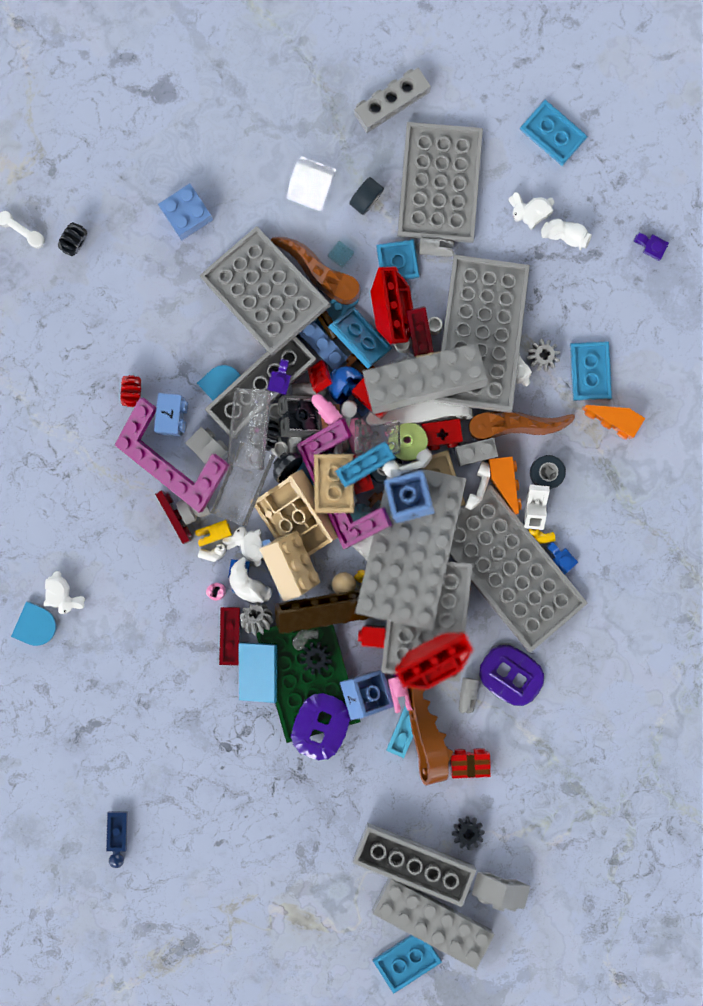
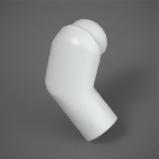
(292, 443)
(213, 555)

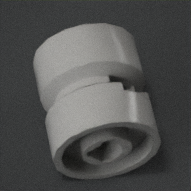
(190, 515)

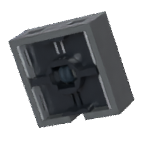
(299, 416)

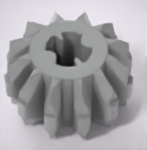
(548, 360)
(256, 618)

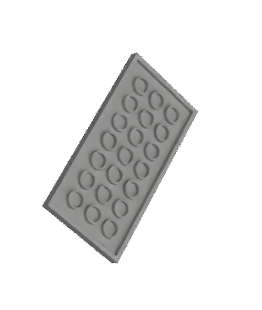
(488, 310)
(411, 558)
(513, 571)

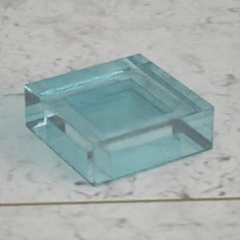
(340, 254)

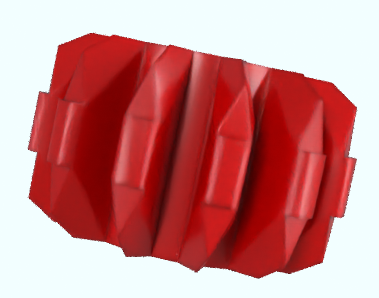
(130, 390)

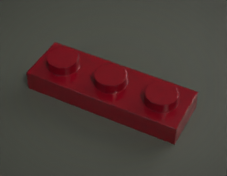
(419, 331)
(174, 516)
(229, 636)

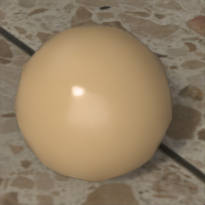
(343, 582)

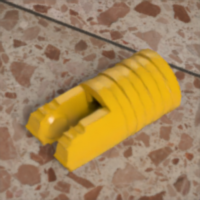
(217, 532)

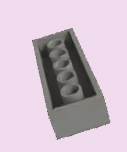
(258, 378)
(425, 378)
(414, 864)
(433, 922)

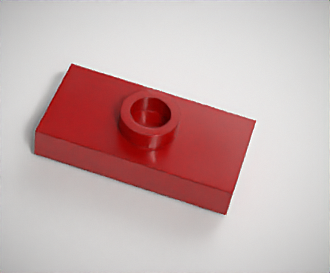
(319, 376)

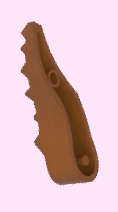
(334, 284)
(499, 423)
(429, 742)

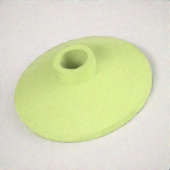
(418, 441)

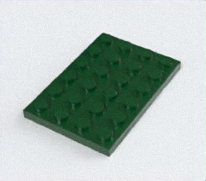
(296, 684)

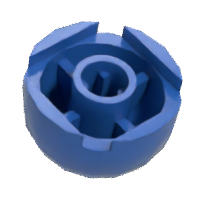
(343, 383)

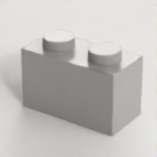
(476, 452)

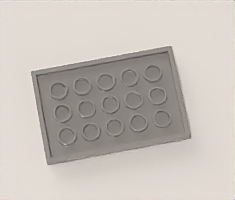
(440, 182)
(264, 291)
(449, 618)

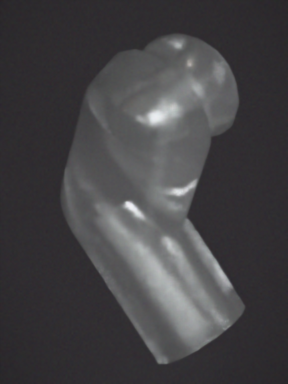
(303, 636)

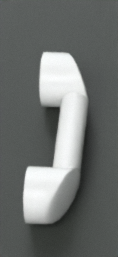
(34, 238)
(435, 326)
(348, 411)
(280, 447)
(392, 469)
(484, 472)

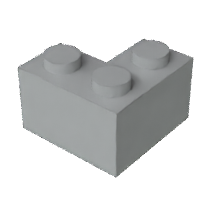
(204, 445)
(500, 892)

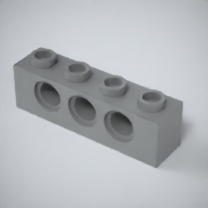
(412, 78)

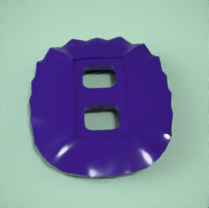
(503, 686)
(307, 721)

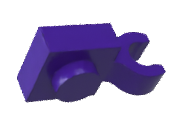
(654, 246)
(279, 380)

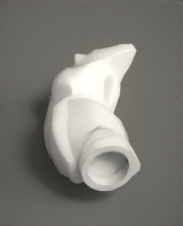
(571, 233)
(245, 587)

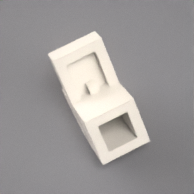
(535, 507)

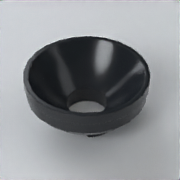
(286, 465)

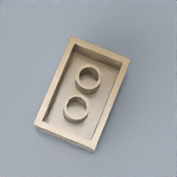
(290, 565)

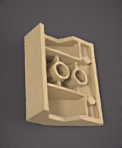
(292, 508)

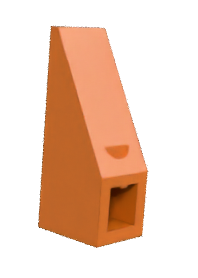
(621, 419)
(504, 480)

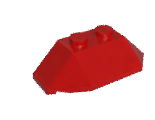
(390, 301)
(434, 661)

